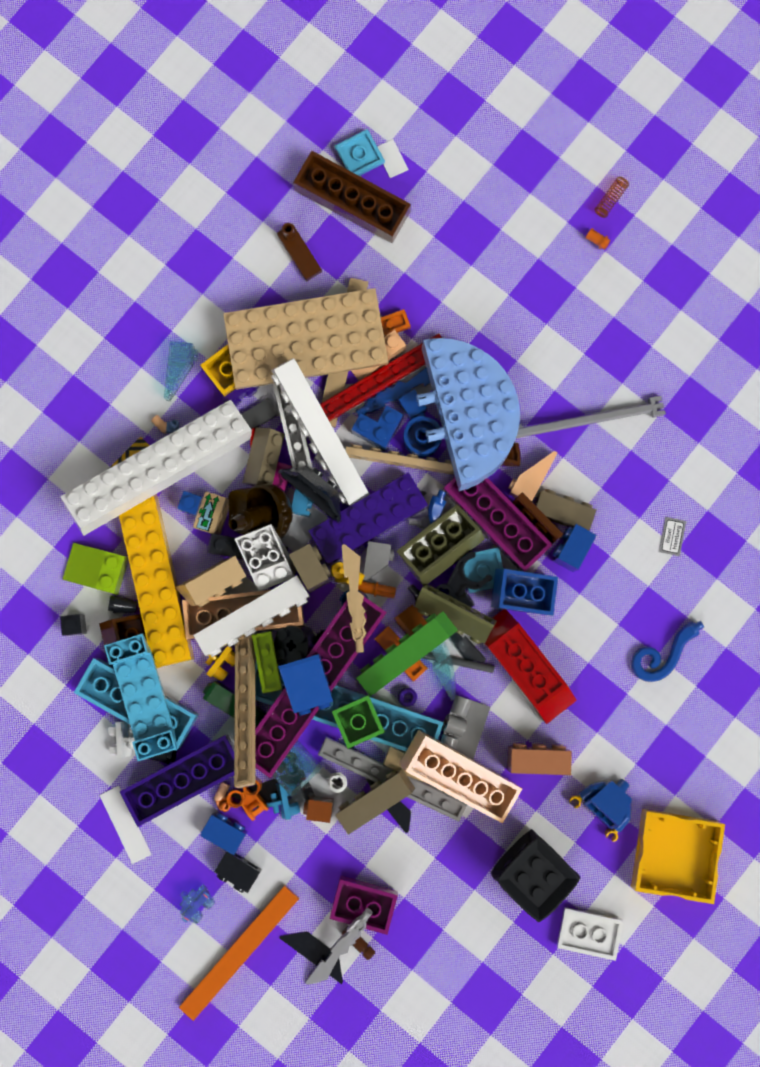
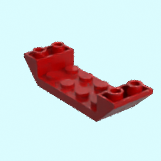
(529, 667)

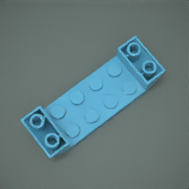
(142, 696)

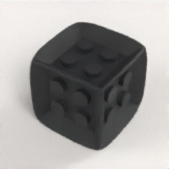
(535, 876)

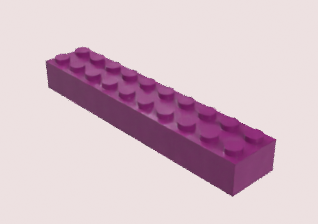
(337, 649)

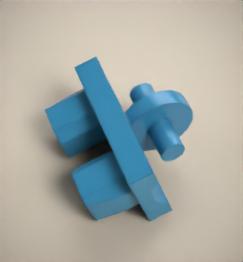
(287, 809)

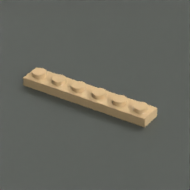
(395, 458)

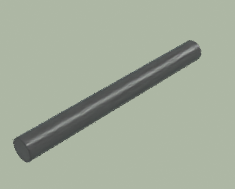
(465, 663)

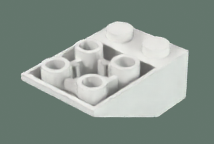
(266, 557)

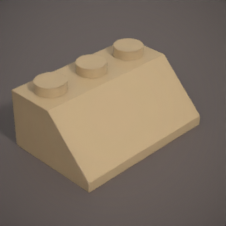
(212, 582)

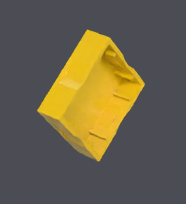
(677, 856)

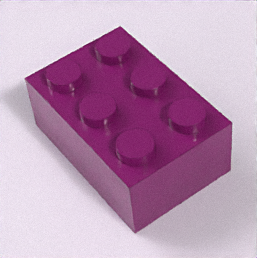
(355, 896)

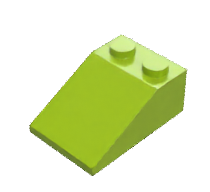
(95, 568)

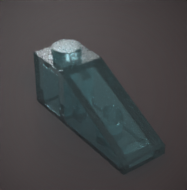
(180, 362)

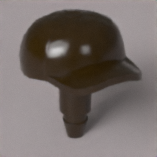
(259, 507)

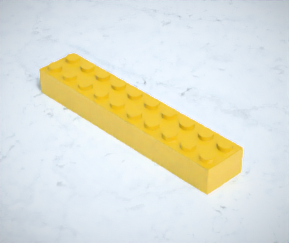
(155, 583)

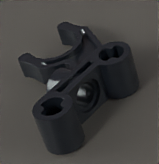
(459, 582)

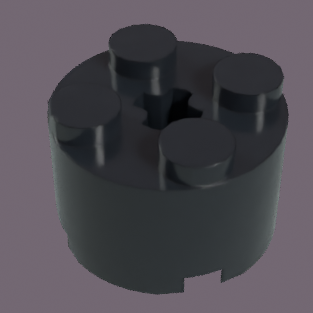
(294, 643)

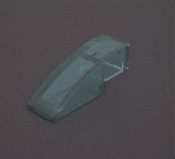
(444, 669)

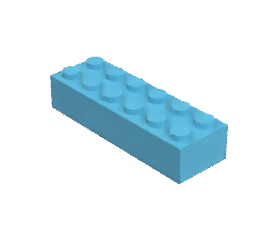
(102, 689)

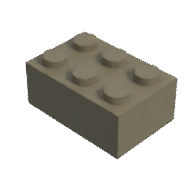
(309, 567)

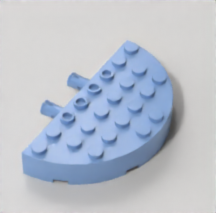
(474, 407)

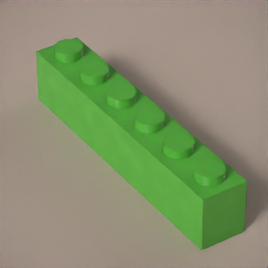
(407, 653)

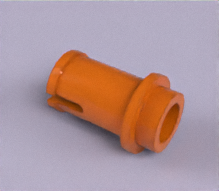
(598, 239)

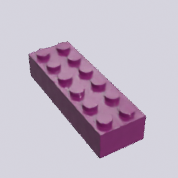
(501, 522)

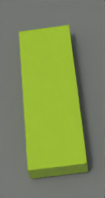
(266, 662)

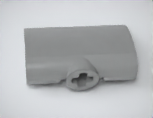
(464, 725)

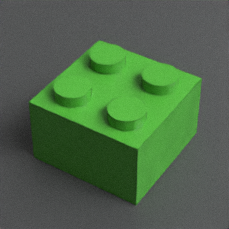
(358, 721)

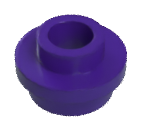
(411, 702)

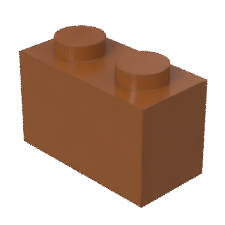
(318, 809)

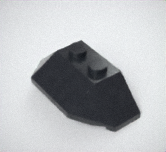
(315, 488)

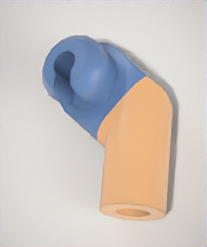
(165, 427)

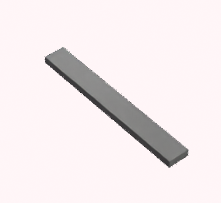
(375, 771)

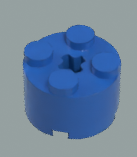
(411, 436)

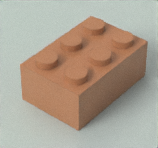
(539, 759)

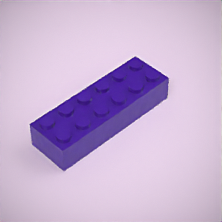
(369, 518)
(180, 781)

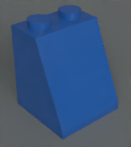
(306, 684)

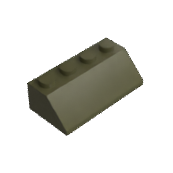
(440, 545)
(463, 617)

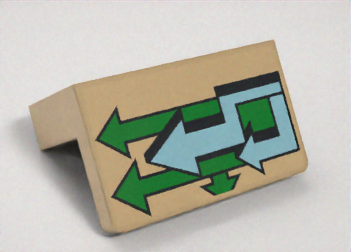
(212, 513)

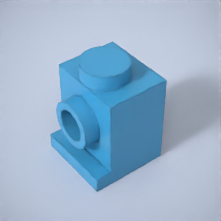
(301, 504)

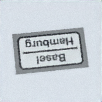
(672, 536)

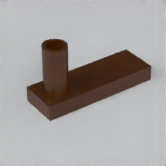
(299, 251)

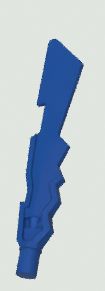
(394, 393)

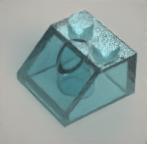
(297, 769)

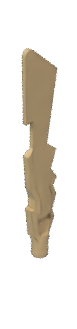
(351, 568)

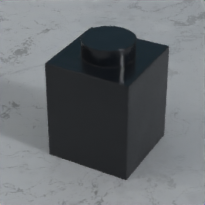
(73, 625)

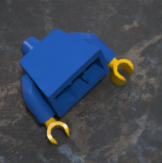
(608, 803)

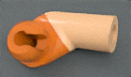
(221, 798)

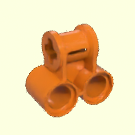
(249, 800)

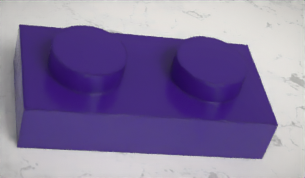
(236, 395)

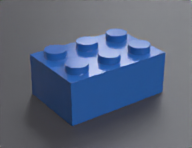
(524, 592)

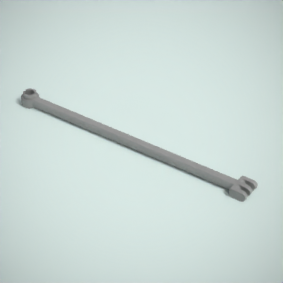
(595, 418)

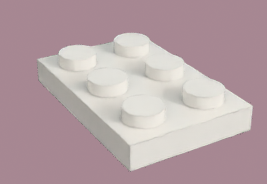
(590, 933)

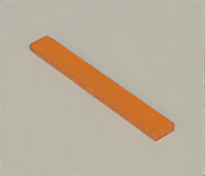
(239, 952)

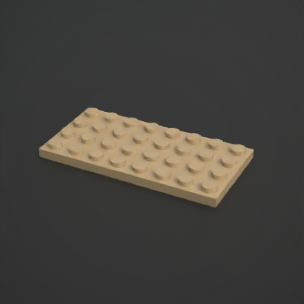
(319, 333)

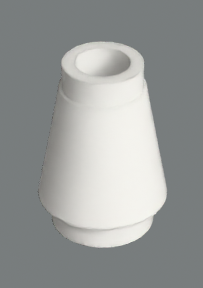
(337, 787)

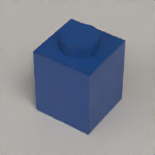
(410, 405)
(189, 503)

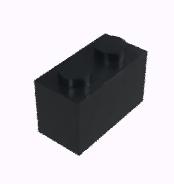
(237, 871)

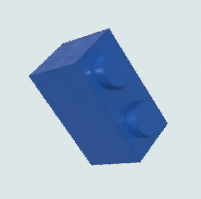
(224, 833)

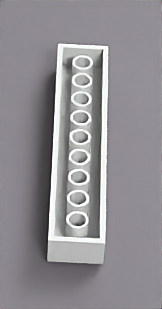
(156, 467)

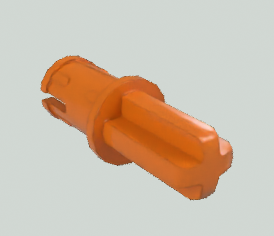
(377, 589)

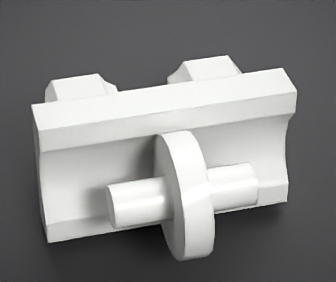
(124, 739)

